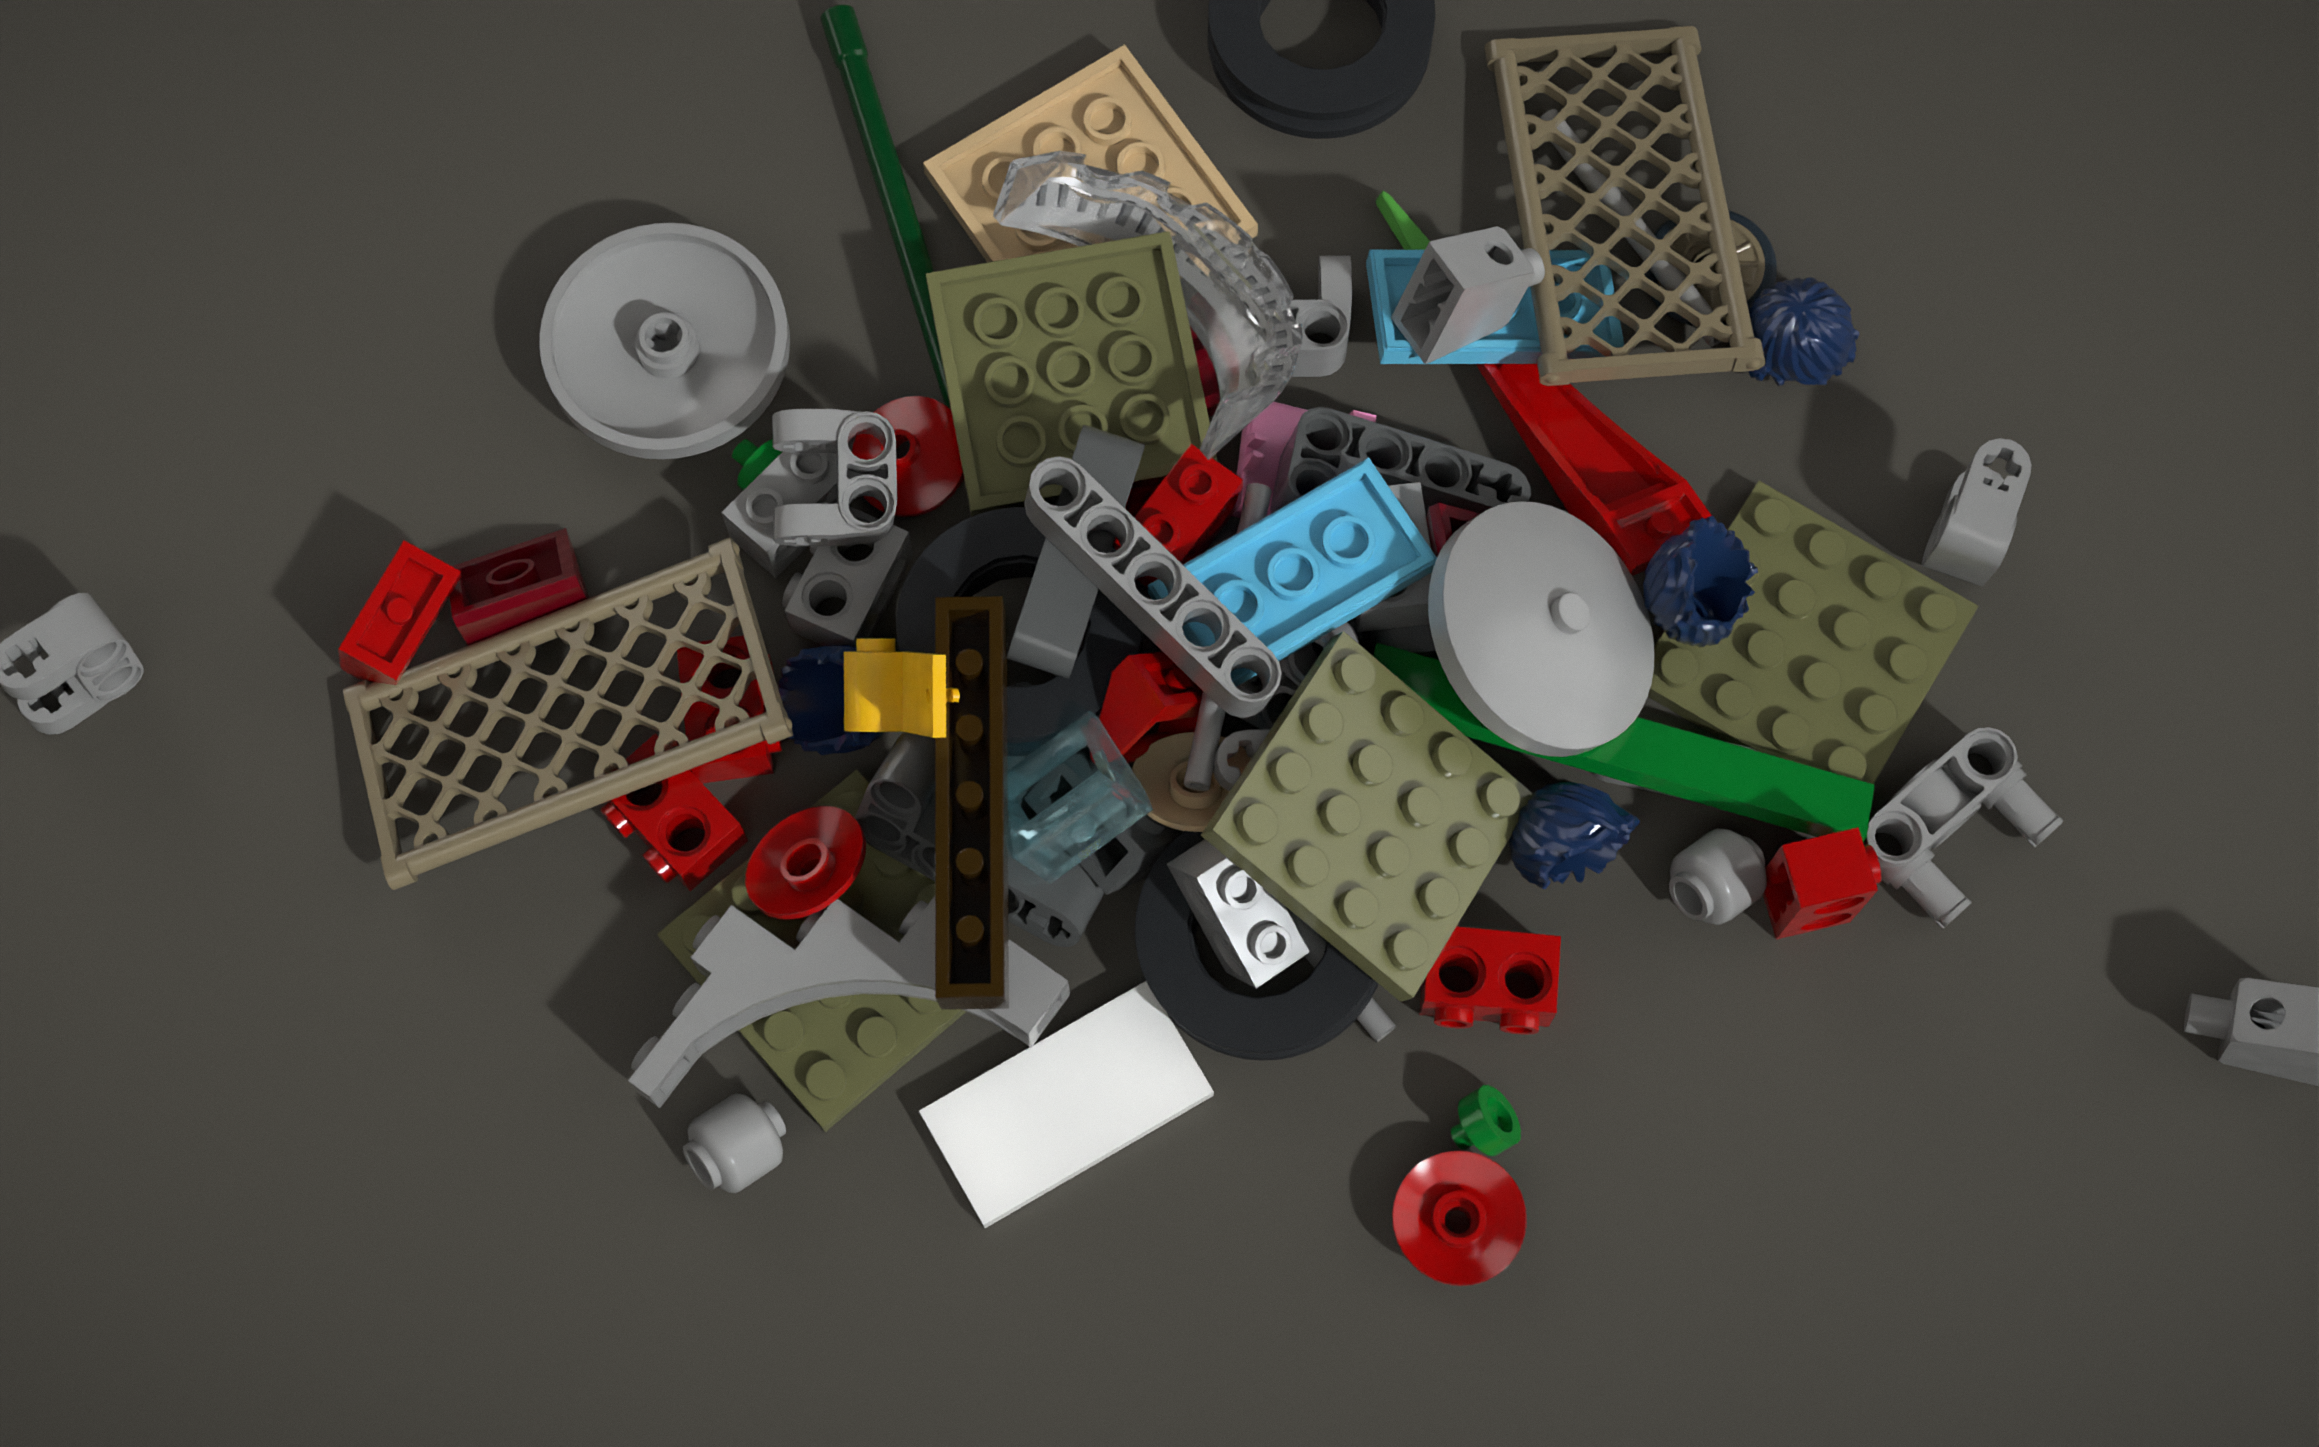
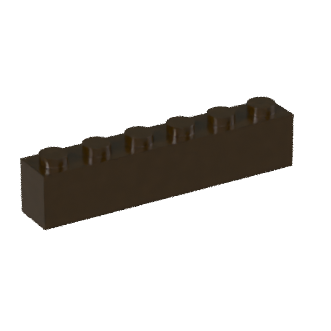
(972, 808)

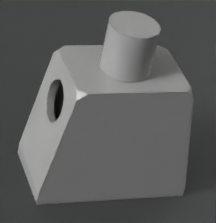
(1464, 290)
(2289, 1021)

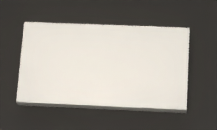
(1066, 1103)

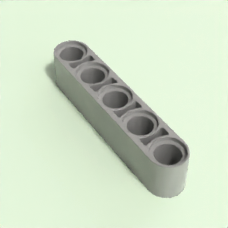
(1145, 556)

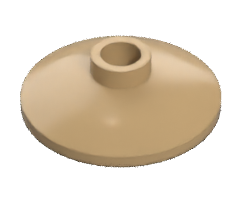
(1163, 776)

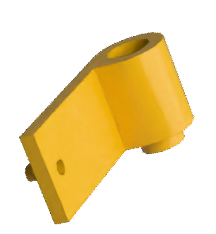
(895, 689)

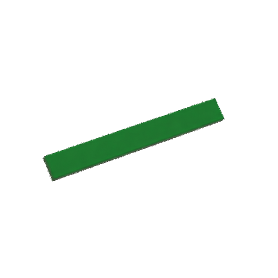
(1676, 762)

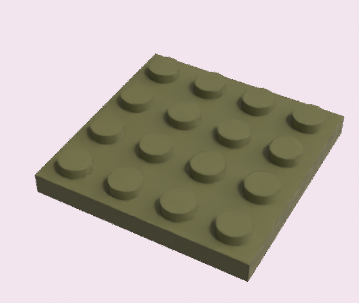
(1061, 345)
(1826, 654)
(1369, 816)
(840, 1046)

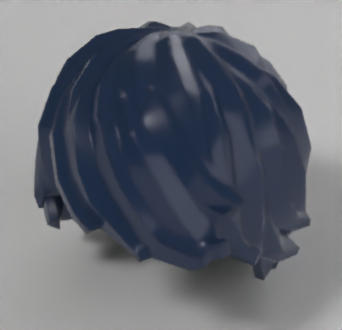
(1802, 332)
(1699, 583)
(815, 701)
(1568, 830)

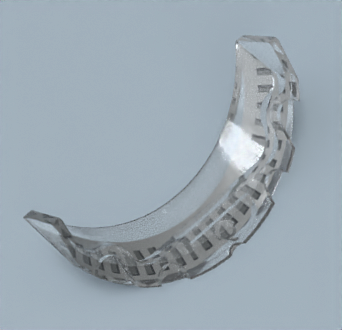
(1229, 286)

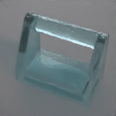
(1082, 817)

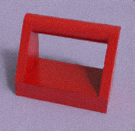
(397, 616)
(1145, 692)

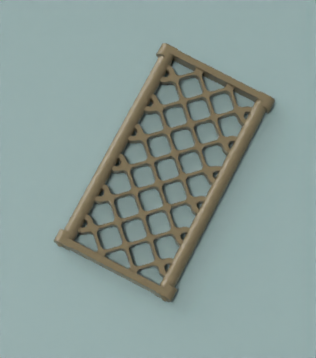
(1624, 47)
(517, 651)

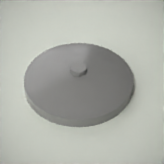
(665, 341)
(1541, 629)

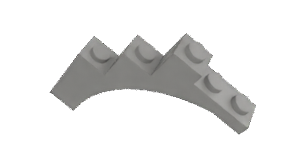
(837, 956)

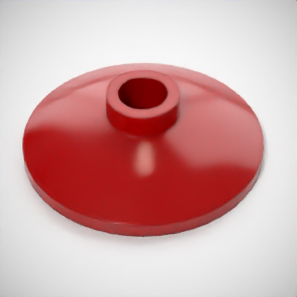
(933, 463)
(805, 862)
(1479, 1190)

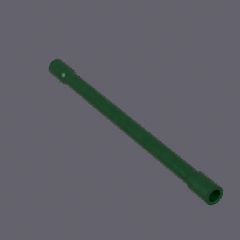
(851, 59)

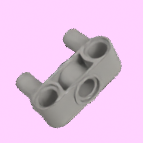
(1940, 802)

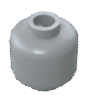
(1717, 876)
(735, 1143)

